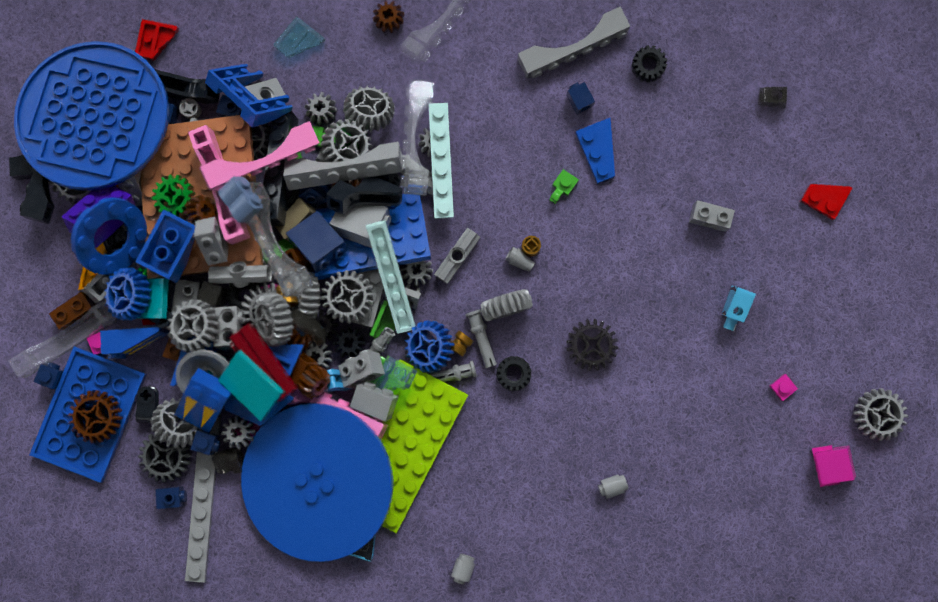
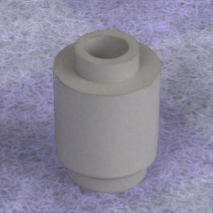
(613, 486)
(463, 569)

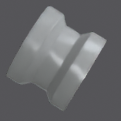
(187, 106)

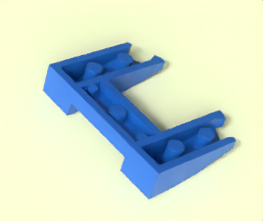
(254, 111)

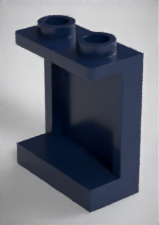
(317, 241)

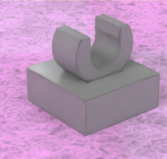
(413, 296)

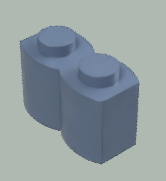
(240, 199)

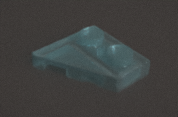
(297, 38)
(396, 375)

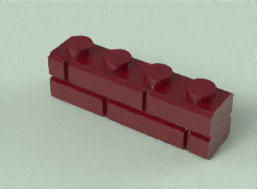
(254, 347)

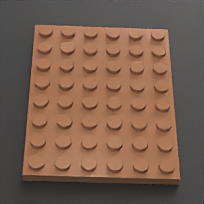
(178, 157)

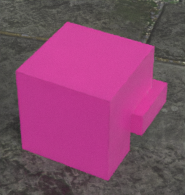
(833, 464)

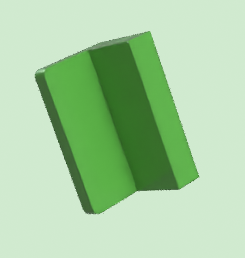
(383, 320)

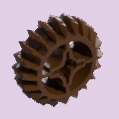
(97, 409)

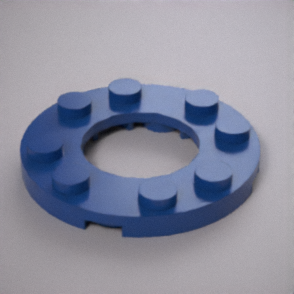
(87, 224)

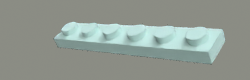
(441, 161)
(390, 276)

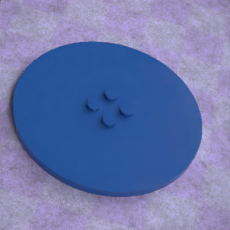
(91, 115)
(317, 482)

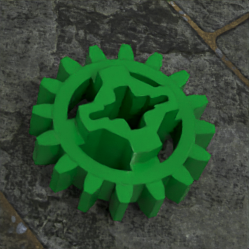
(167, 190)

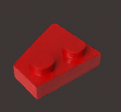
(154, 38)
(826, 198)

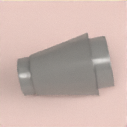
(519, 259)

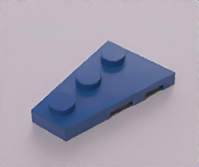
(598, 149)

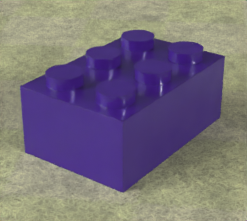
(90, 200)

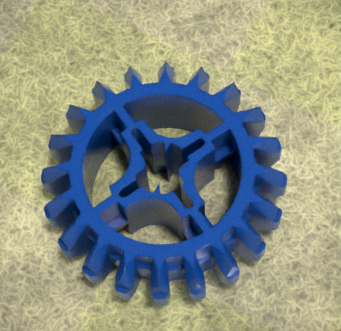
(127, 294)
(437, 352)

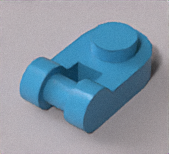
(335, 384)

